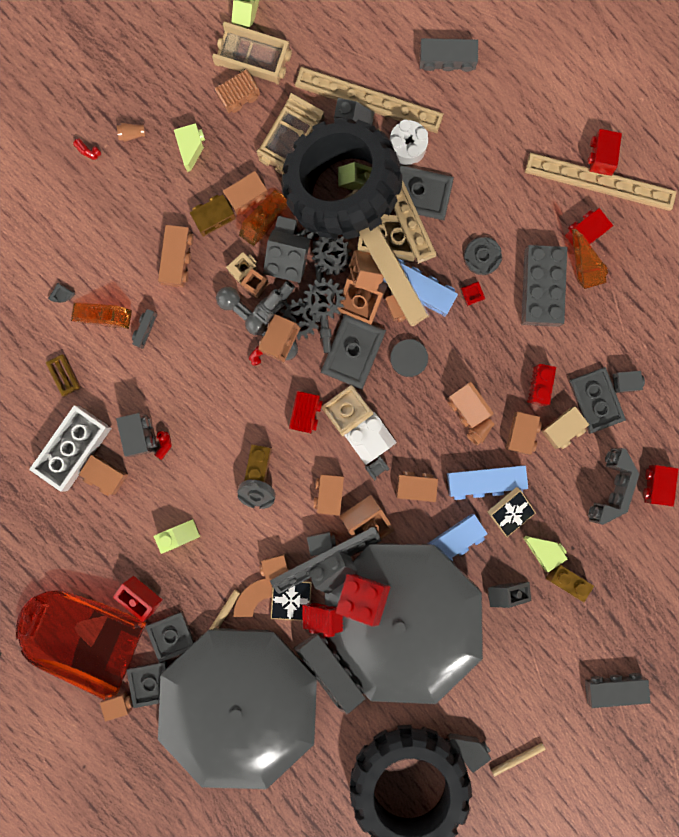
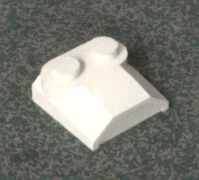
(370, 439)

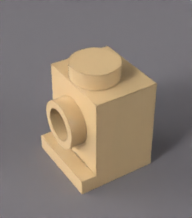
(235, 267)

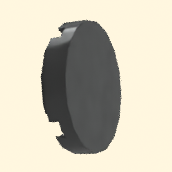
(483, 256)
(409, 358)
(256, 493)

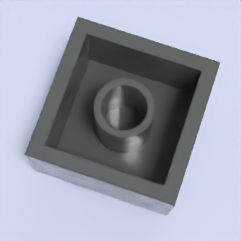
(286, 256)
(136, 434)

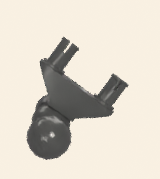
(257, 321)

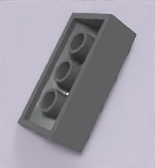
(330, 674)

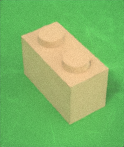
(565, 427)

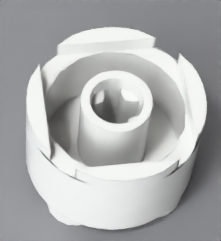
(411, 132)

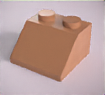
(361, 302)
(470, 406)
(365, 516)

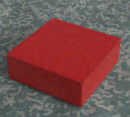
(472, 293)

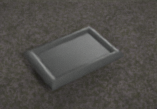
(428, 191)
(353, 351)

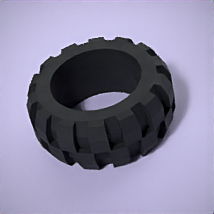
(322, 149)
(402, 745)

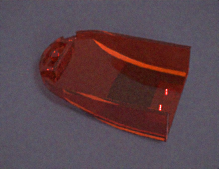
(79, 640)

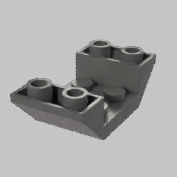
(625, 485)

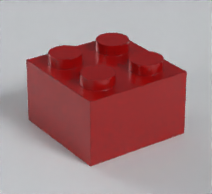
(362, 600)

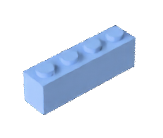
(429, 290)
(486, 481)
(460, 537)

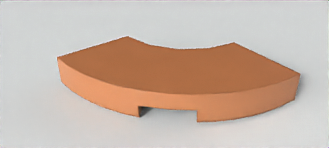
(251, 597)

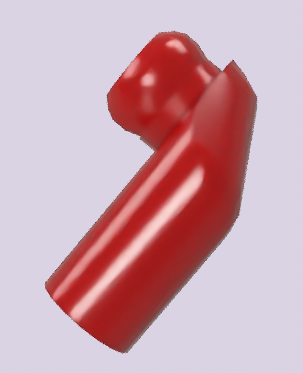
(84, 150)
(254, 357)
(165, 444)

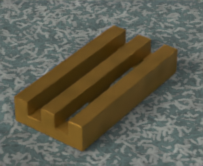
(63, 392)

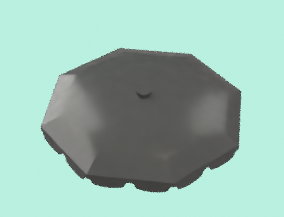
(427, 628)
(237, 709)

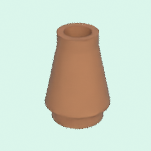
(130, 131)
(479, 432)

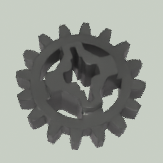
(330, 262)
(329, 293)
(307, 322)

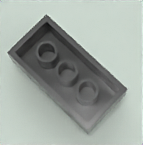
(544, 286)

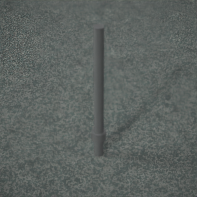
(325, 332)

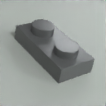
(141, 335)

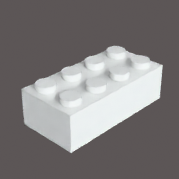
(70, 448)

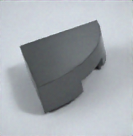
(61, 294)

